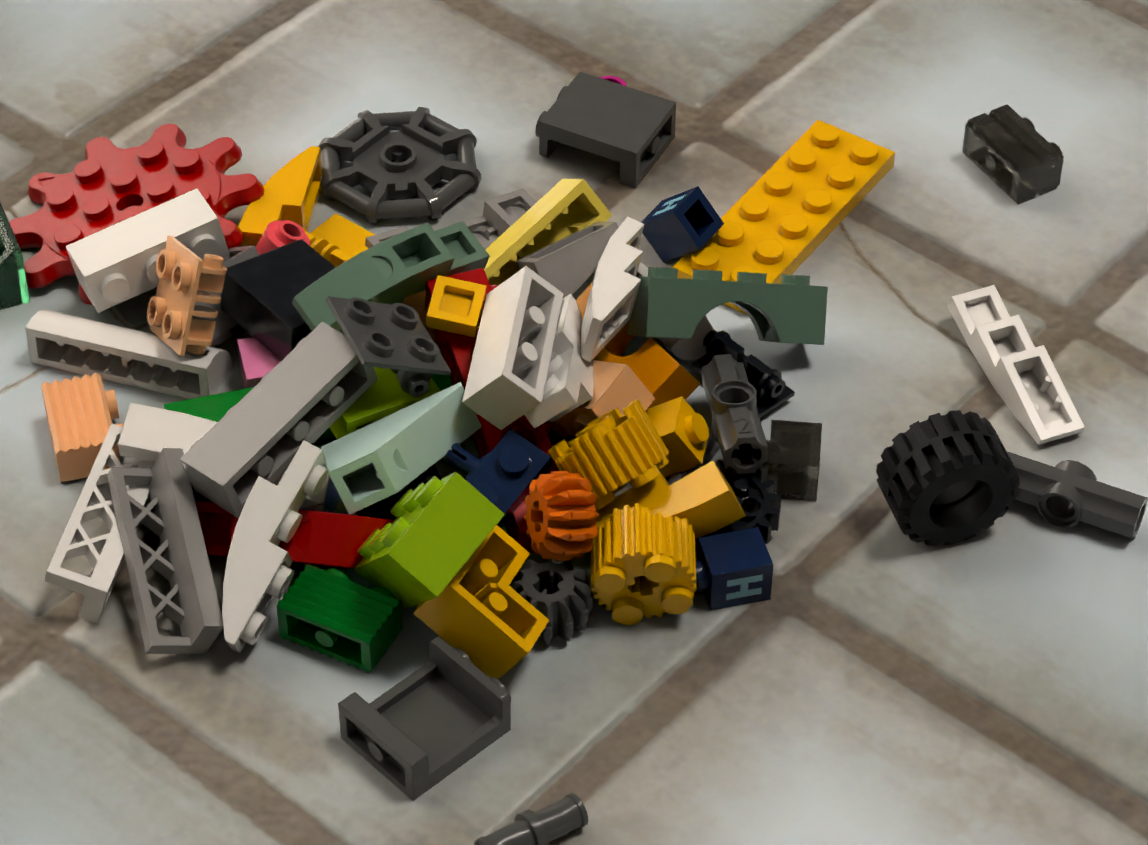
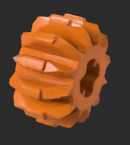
(561, 515)

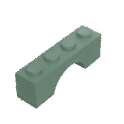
(780, 312)

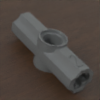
(734, 414)
(1074, 495)

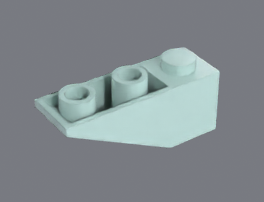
(398, 447)

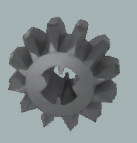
(558, 594)

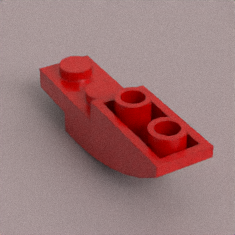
(320, 540)

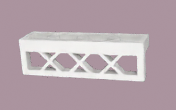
(110, 561)

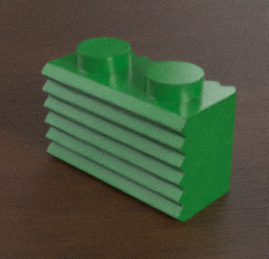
(339, 617)

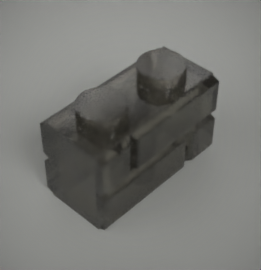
(1013, 154)

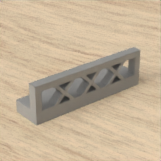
(184, 552)

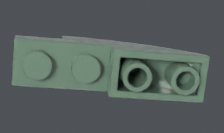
(393, 270)

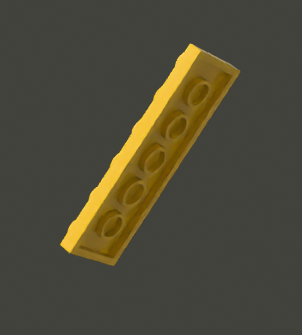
(792, 206)

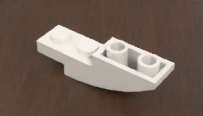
(568, 376)
(255, 563)

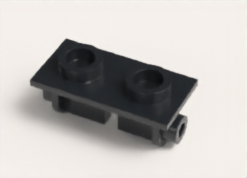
(767, 381)

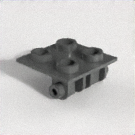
(390, 339)

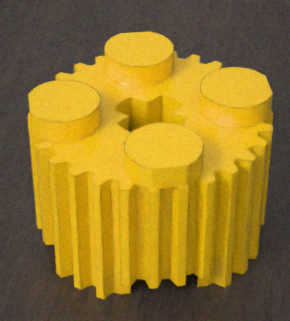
(614, 452)
(643, 565)

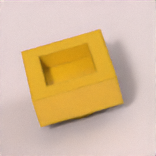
(456, 306)

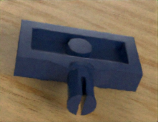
(504, 472)

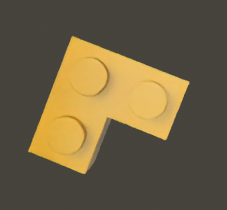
(483, 611)

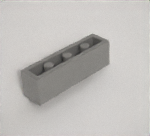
(270, 422)

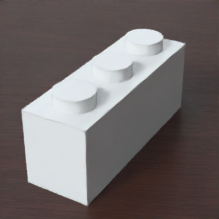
(123, 257)
(513, 348)

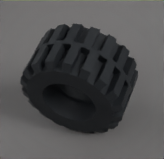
(947, 478)

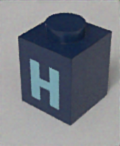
(681, 224)
(734, 568)

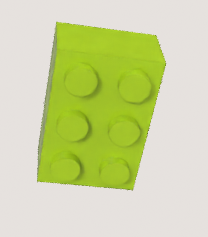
(428, 540)

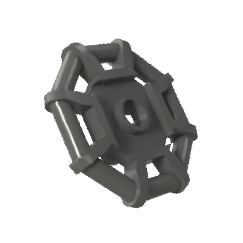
(381, 168)

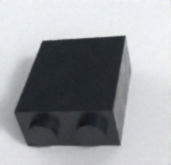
(262, 292)

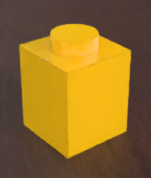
(682, 433)

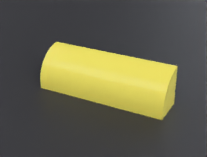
(556, 215)

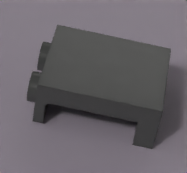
(609, 123)
(428, 720)

